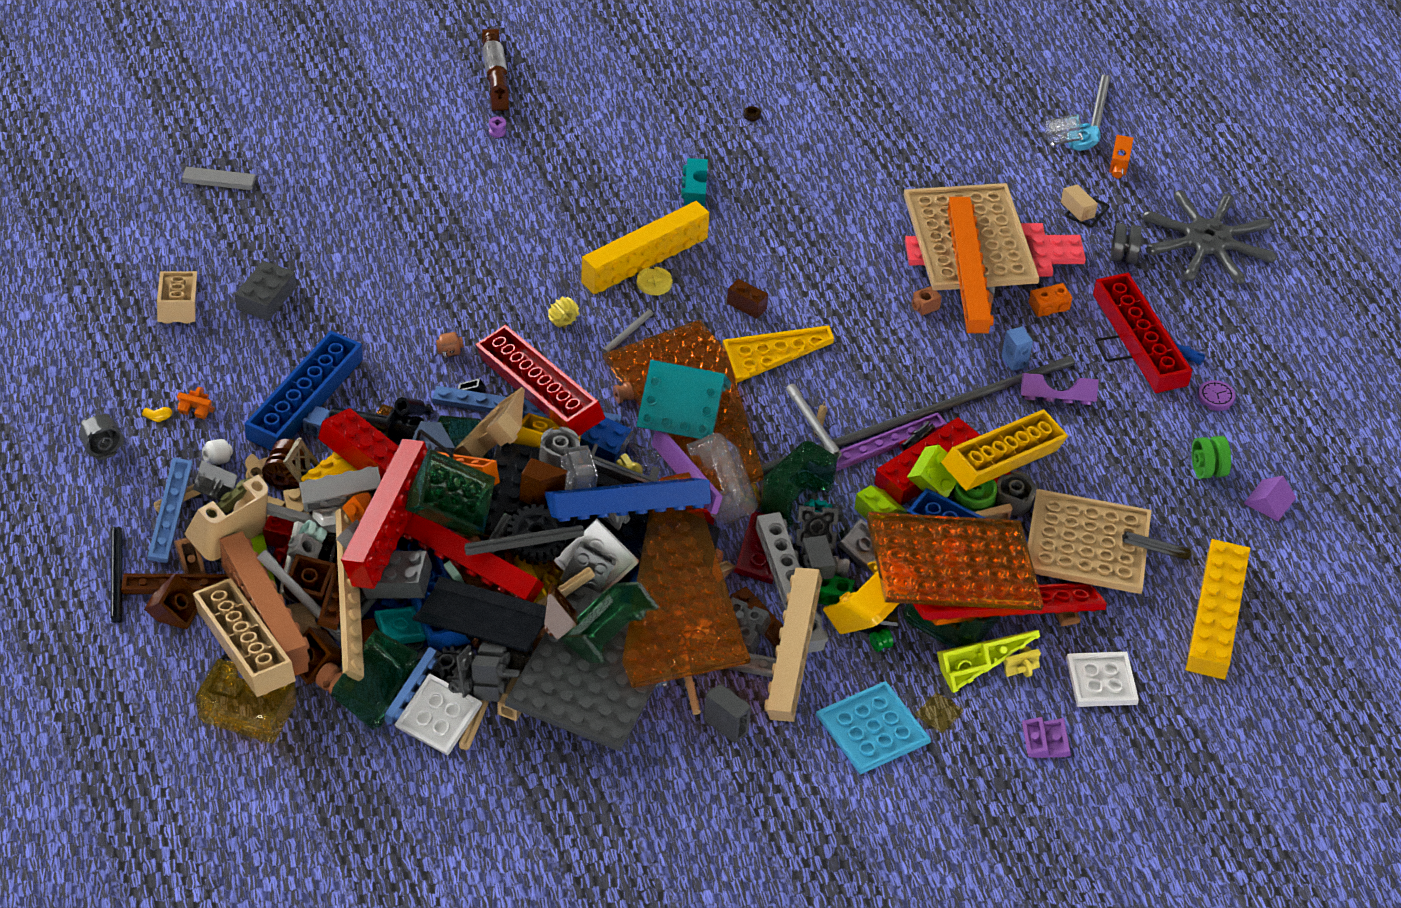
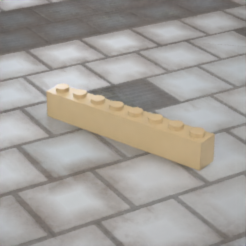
(794, 644)

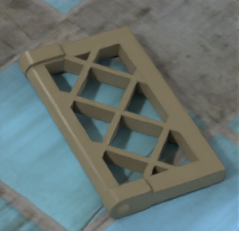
(295, 453)

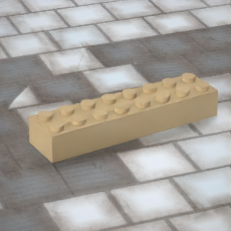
(244, 637)

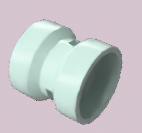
(316, 533)

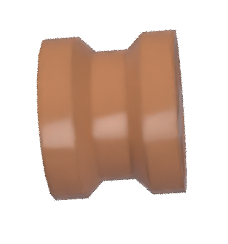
(623, 392)

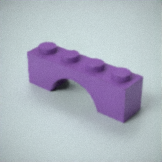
(1035, 386)

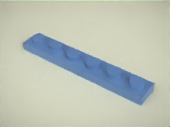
(170, 510)

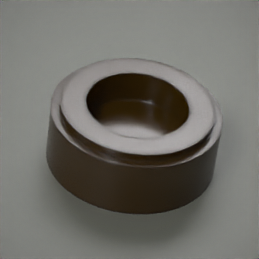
(752, 113)

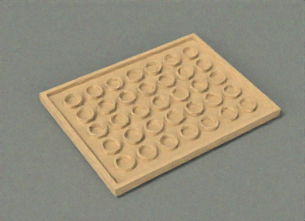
(1000, 232)

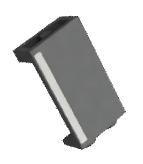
(621, 473)

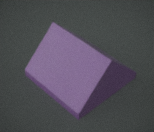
(1272, 497)

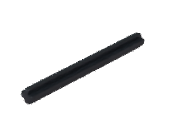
(116, 575)

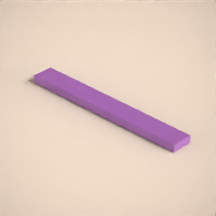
(884, 442)
(682, 464)

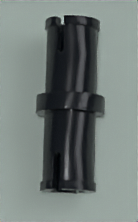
(918, 435)

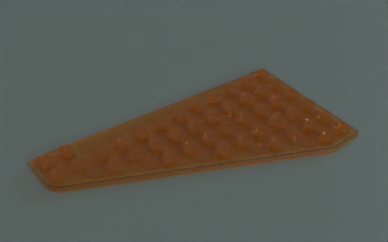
(695, 617)

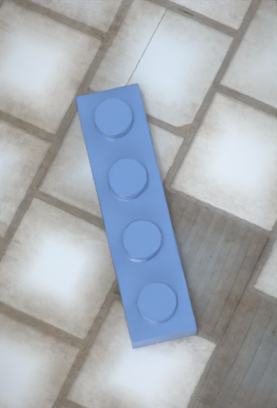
(407, 692)

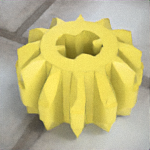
(563, 312)

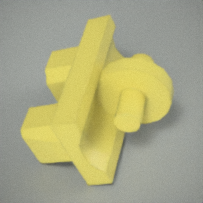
(1022, 663)

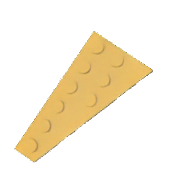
(766, 351)

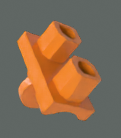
(197, 400)

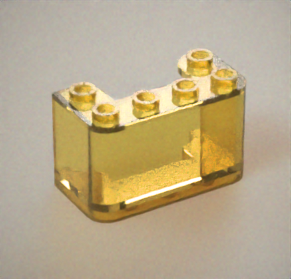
(232, 705)

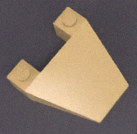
(496, 428)

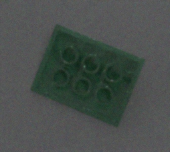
(451, 494)

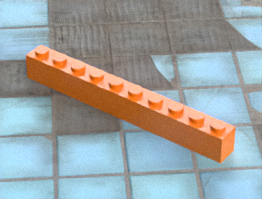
(969, 265)

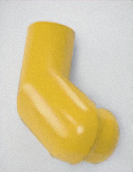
(158, 415)

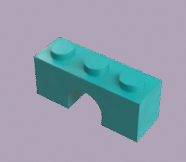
(694, 181)

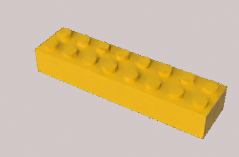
(644, 247)
(1004, 449)
(1218, 609)

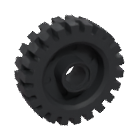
(536, 520)

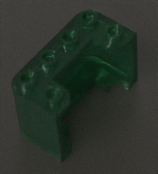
(804, 468)

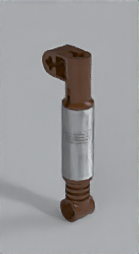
(495, 69)

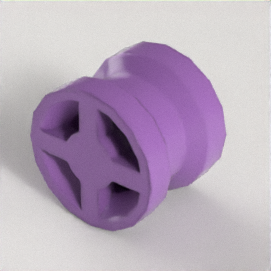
(497, 127)

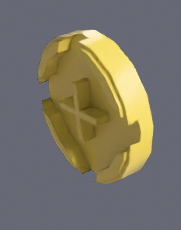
(654, 281)

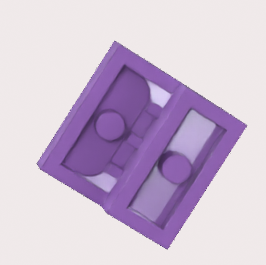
(1046, 738)

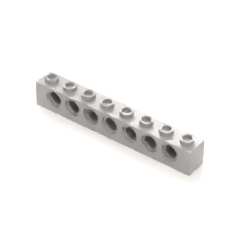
(782, 563)

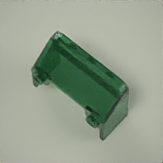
(606, 618)

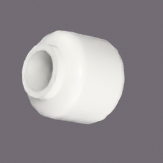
(217, 452)

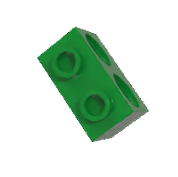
(833, 589)

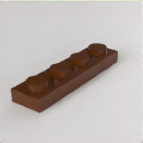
(773, 630)

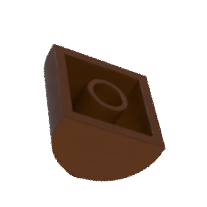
(311, 575)

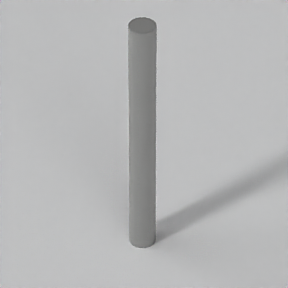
(629, 330)

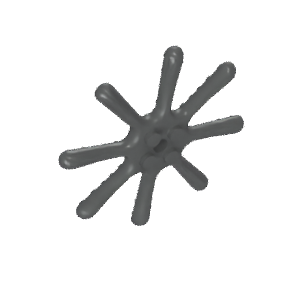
(1209, 237)

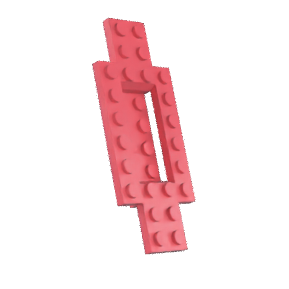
(1043, 248)

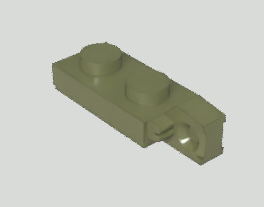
(229, 499)

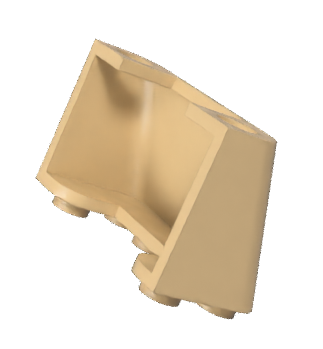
(248, 517)

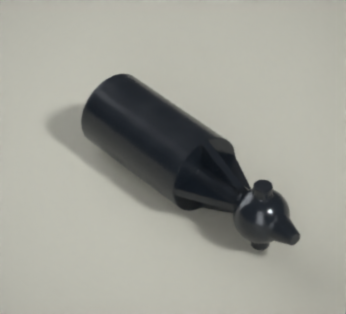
(412, 407)

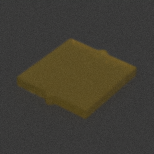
(939, 712)

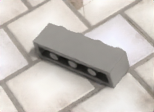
(338, 489)

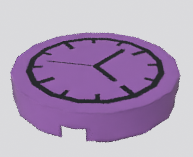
(1216, 395)

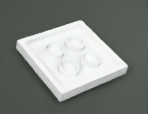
(603, 540)
(1102, 679)
(438, 715)

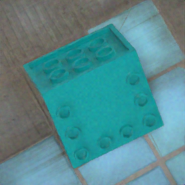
(681, 399)

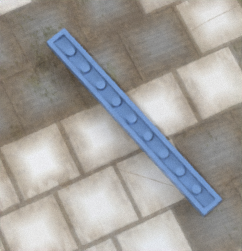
(486, 402)

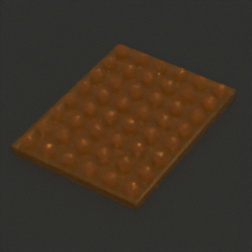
(953, 561)

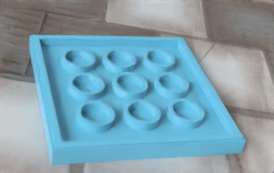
(873, 727)

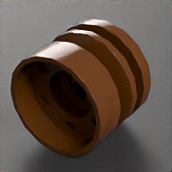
(274, 469)

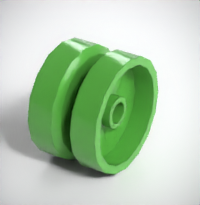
(1211, 457)
(977, 498)

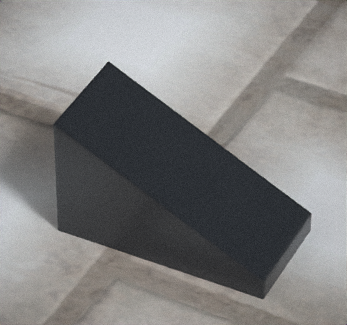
(473, 385)

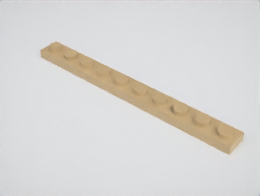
(349, 611)

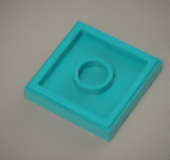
(400, 625)

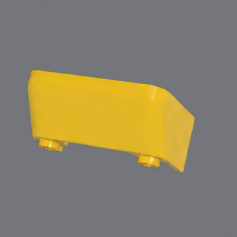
(861, 608)

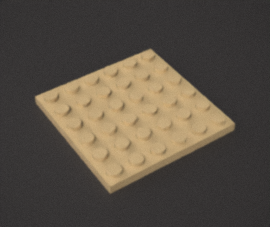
(1083, 541)

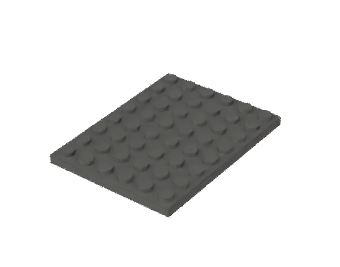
(581, 695)

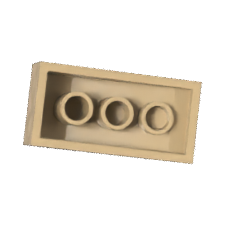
(177, 297)

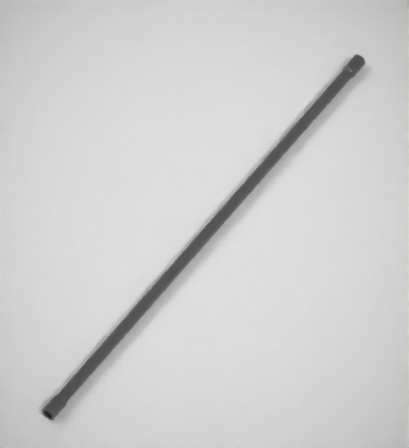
(1059, 364)

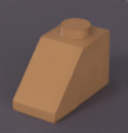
(189, 557)

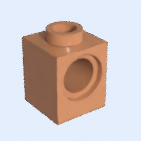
(926, 300)

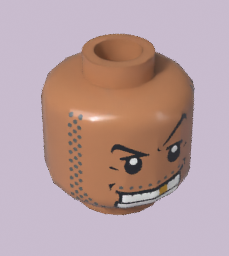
(449, 344)

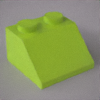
(876, 500)

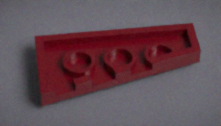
(752, 558)

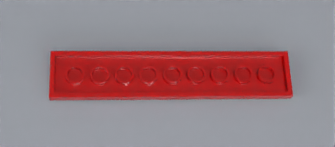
(1055, 597)

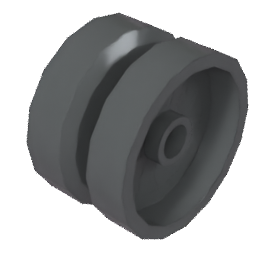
(1126, 243)

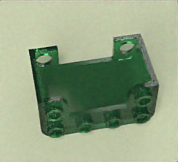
(385, 673)

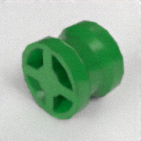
(881, 640)

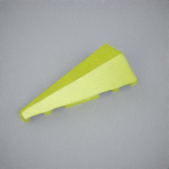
(967, 662)

